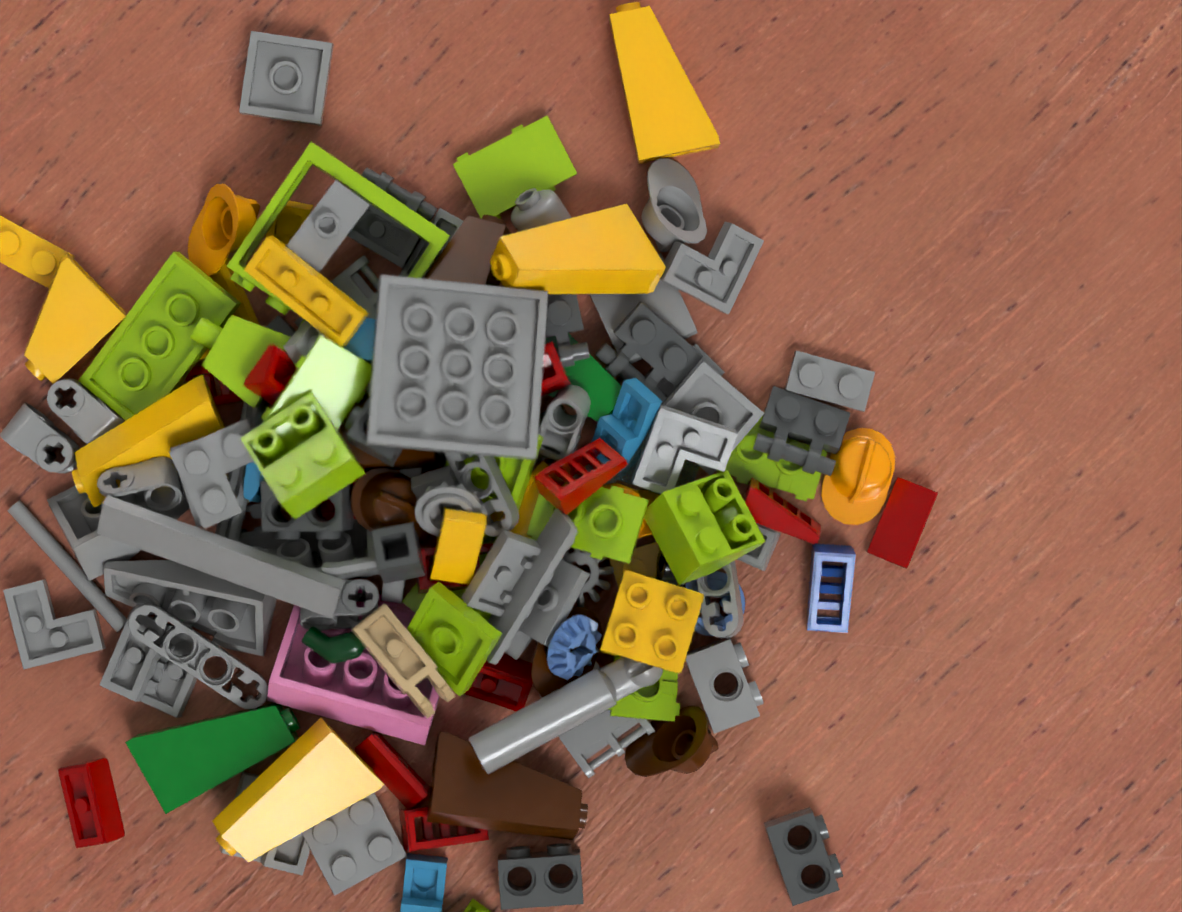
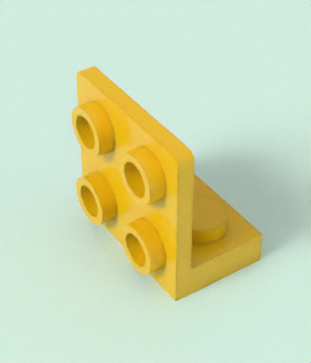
(652, 622)

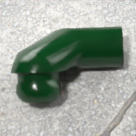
(333, 649)

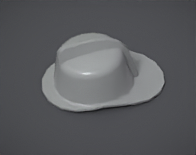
(673, 206)

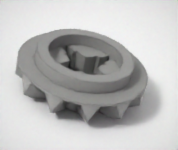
(428, 505)

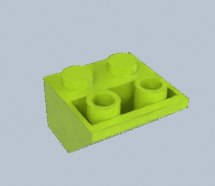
(302, 456)
(702, 526)

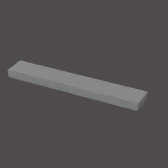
(220, 556)

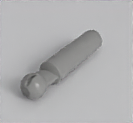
(560, 711)

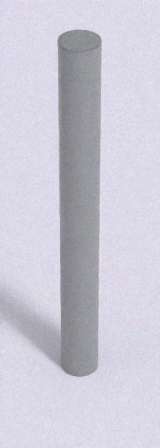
(67, 565)

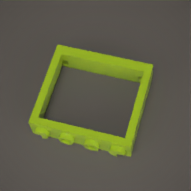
(357, 184)

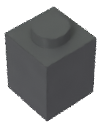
(398, 553)

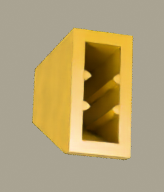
(70, 321)

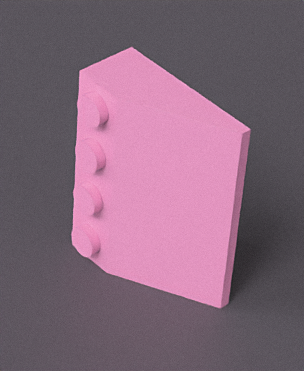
(348, 690)

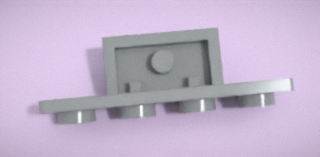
(516, 575)

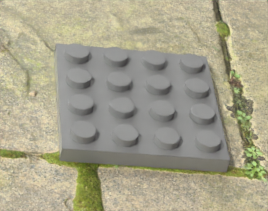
(457, 367)

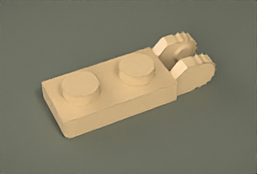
(401, 657)

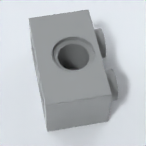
(723, 709)

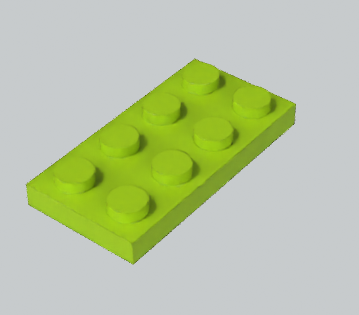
(153, 344)

